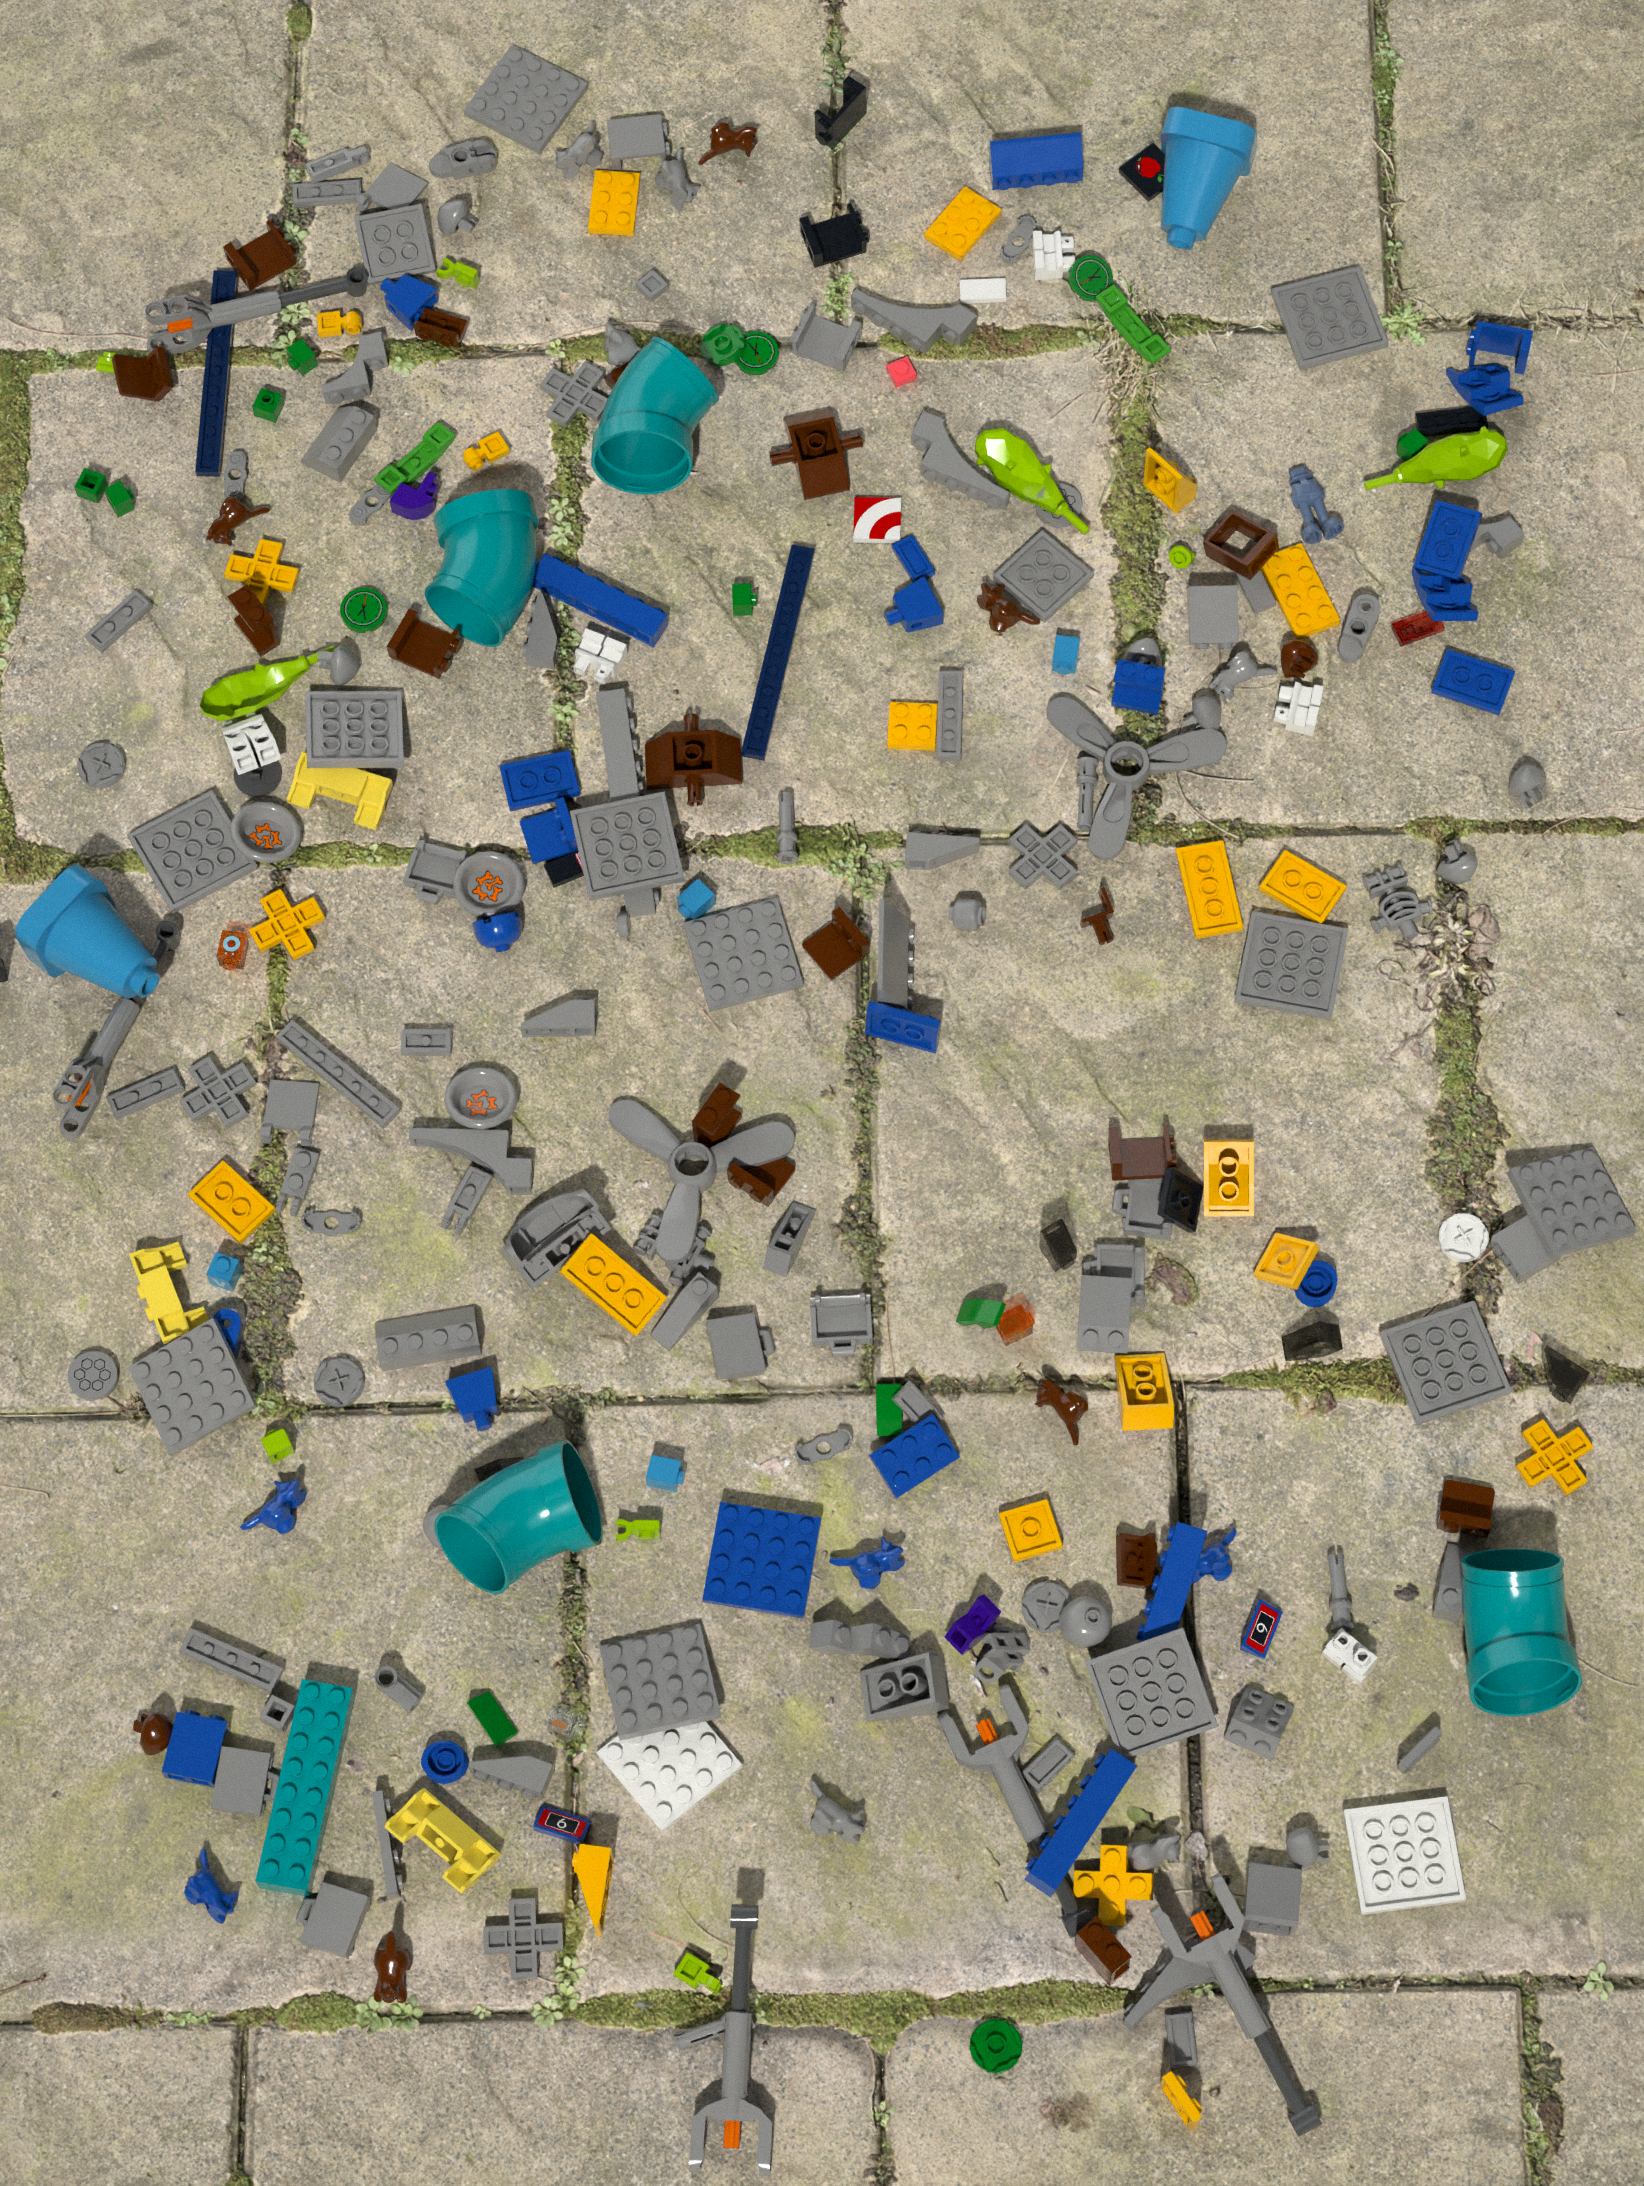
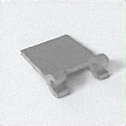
(392, 190)
(290, 1107)

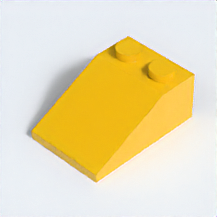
(1167, 481)
(1228, 1177)
(1144, 1392)
(594, 1873)

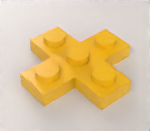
(263, 570)
(287, 924)
(1554, 1457)
(1113, 1885)

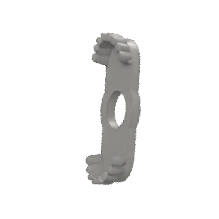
(1024, 229)
(235, 461)
(361, 511)
(316, 1222)
(838, 1441)

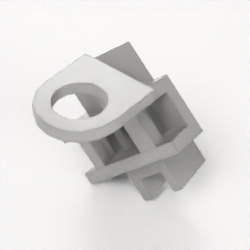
(1000, 1656)

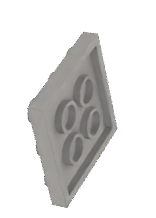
(394, 244)
(1043, 576)

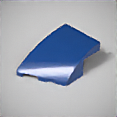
(1485, 388)
(1444, 597)

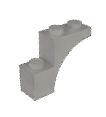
(354, 382)
(1499, 537)
(865, 1639)

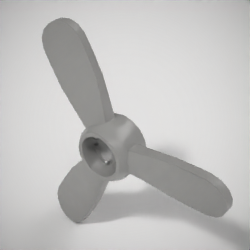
(1175, 754)
(681, 1215)

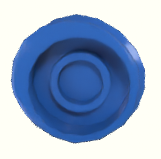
(1317, 1285)
(444, 1762)

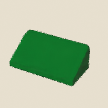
(492, 1718)

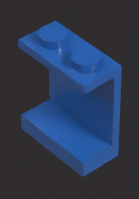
(1500, 340)
(1138, 686)
(195, 1748)

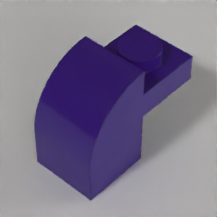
(415, 503)
(974, 1625)

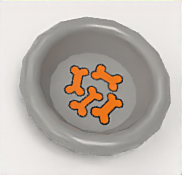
(265, 832)
(488, 884)
(481, 1098)

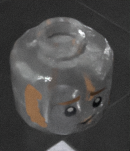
(564, 1722)

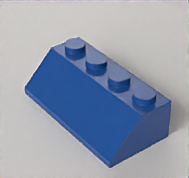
(1036, 161)

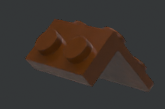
(143, 377)
(762, 1181)
(1466, 1509)

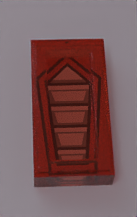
(1416, 628)

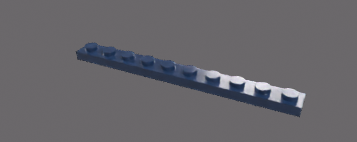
(215, 382)
(777, 652)

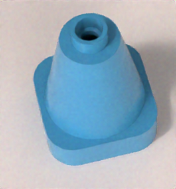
(1200, 170)
(81, 933)

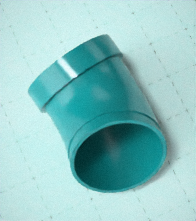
(650, 421)
(485, 563)
(521, 1518)
(1517, 1632)

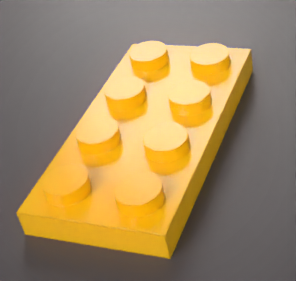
(1299, 592)
(1209, 889)
(612, 1284)

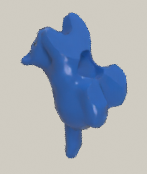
(278, 1511)
(1215, 1560)
(870, 1565)
(205, 1889)

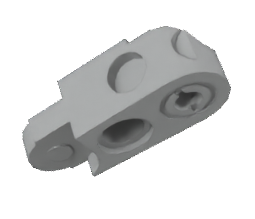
(477, 157)
(1352, 644)

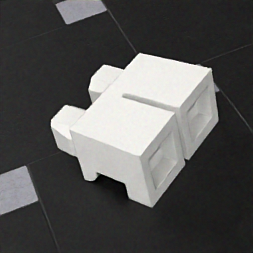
(1048, 255)
(600, 654)
(1303, 708)
(1357, 1658)

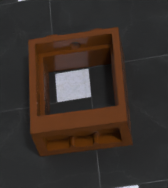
(1257, 556)

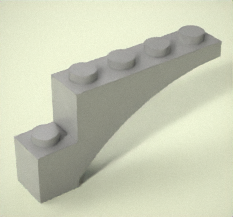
(917, 326)
(948, 468)
(483, 1147)
(1176, 1978)

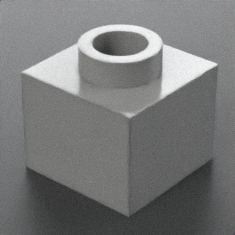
(273, 1707)

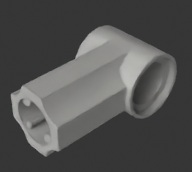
(399, 1690)

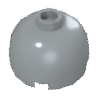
(1085, 1622)

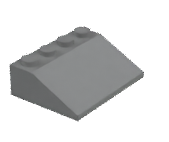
(894, 957)

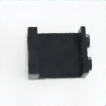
(833, 130)
(834, 238)

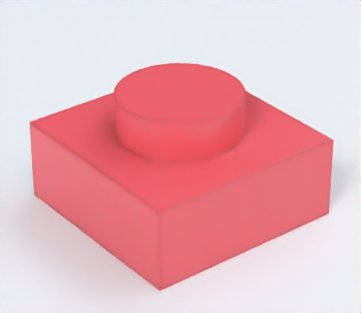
(901, 372)

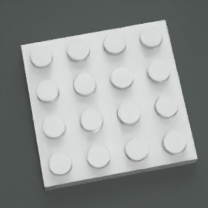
(670, 1769)
(1404, 1855)

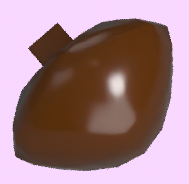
(1297, 658)
(154, 1732)

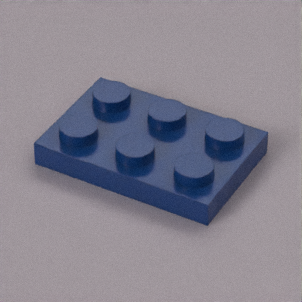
(1448, 540)
(1473, 682)
(539, 780)
(902, 1027)
(914, 1456)

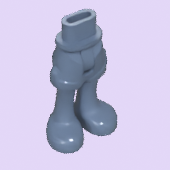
(1308, 494)

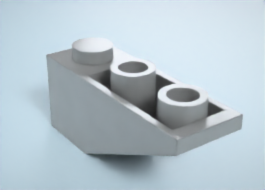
(542, 642)
(934, 850)
(520, 1773)

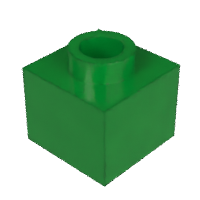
(301, 357)
(268, 405)
(1411, 444)
(91, 485)
(120, 498)
(743, 599)

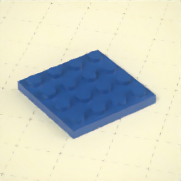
(761, 1560)

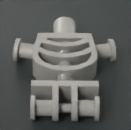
(1406, 912)
(695, 1259)

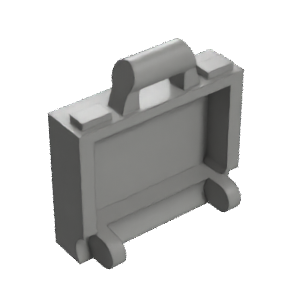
(433, 871)
(1142, 1209)
(1121, 1262)
(841, 1322)
(738, 1347)
(242, 1782)
(333, 1919)

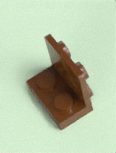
(837, 945)

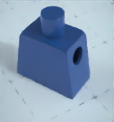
(408, 298)
(915, 607)
(475, 1397)

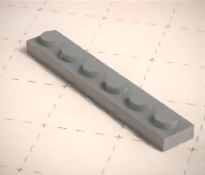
(337, 1074)

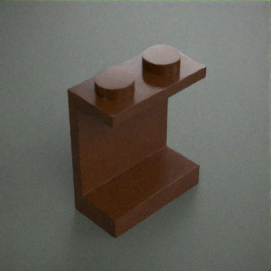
(262, 257)
(254, 621)
(423, 645)
(716, 1117)
(1140, 1157)
(1102, 1950)

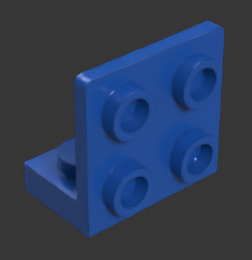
(549, 834)

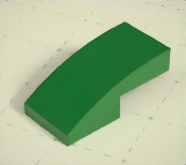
(981, 1312)
(887, 1412)

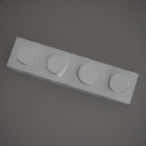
(949, 716)
(231, 1660)
(389, 1854)

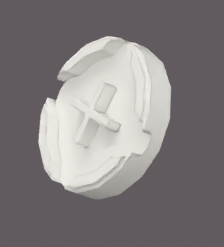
(1463, 1237)

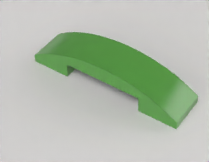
(1130, 326)
(418, 461)

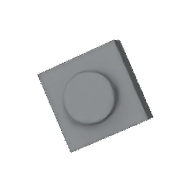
(652, 286)

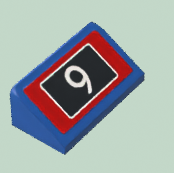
(1261, 1629)
(562, 1825)

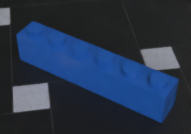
(600, 600)
(1175, 1581)
(1080, 1823)

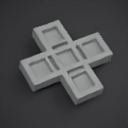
(574, 394)
(1042, 857)
(218, 1092)
(523, 1938)

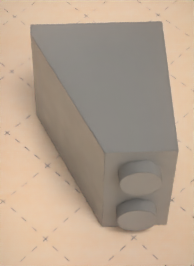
(1212, 616)
(1272, 1898)

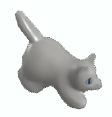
(580, 152)
(674, 179)
(619, 344)
(1238, 670)
(832, 1817)
(1146, 1856)

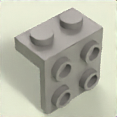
(1259, 1722)

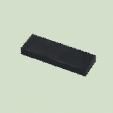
(1450, 421)

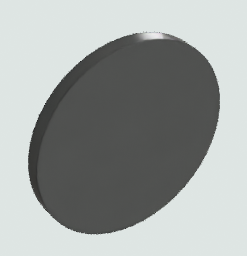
(260, 780)

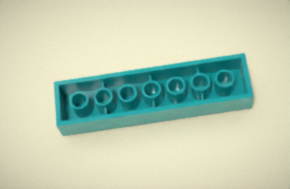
(305, 1788)

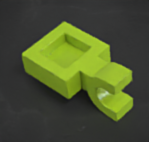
(463, 274)
(640, 1528)
(694, 1972)

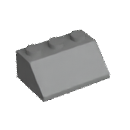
(341, 442)

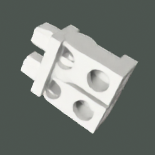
(247, 735)

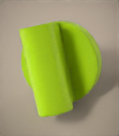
(105, 362)
(1181, 556)

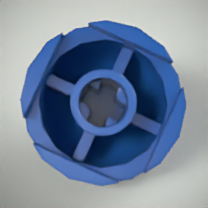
(498, 931)

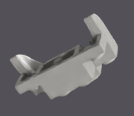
(552, 1235)

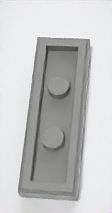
(326, 193)
(118, 621)
(145, 1093)

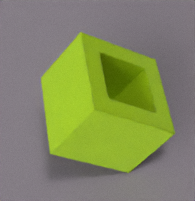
(277, 1445)

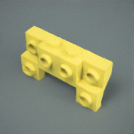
(343, 784)
(157, 1287)
(447, 1836)

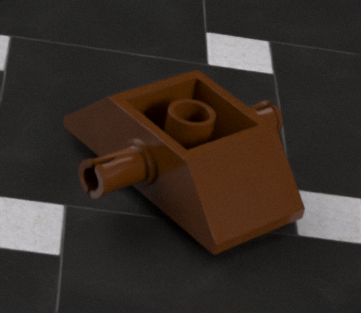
(817, 453)
(693, 760)

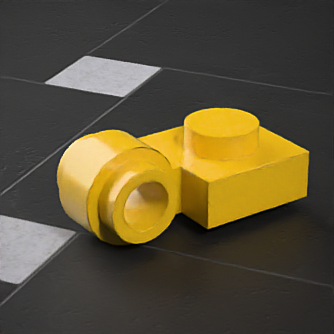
(332, 323)
(491, 448)

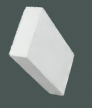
(982, 290)

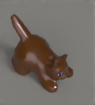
(725, 139)
(232, 516)
(1003, 610)
(1067, 1405)
(391, 1967)

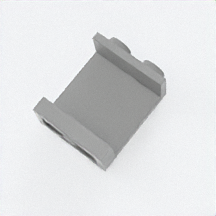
(637, 138)
(825, 340)

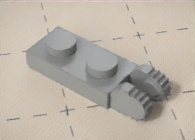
(297, 1180)
(467, 1198)

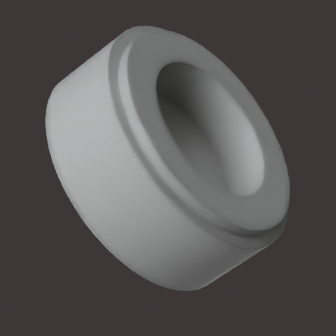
(623, 924)

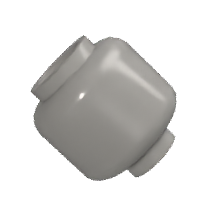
(967, 914)

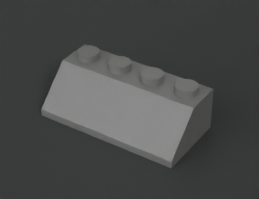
(427, 1339)

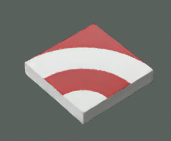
(877, 520)

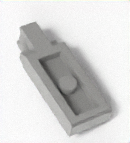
(336, 163)

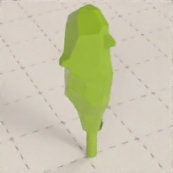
(1455, 457)
(1021, 473)
(253, 689)

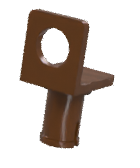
(1099, 920)

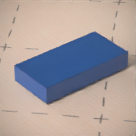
(913, 559)

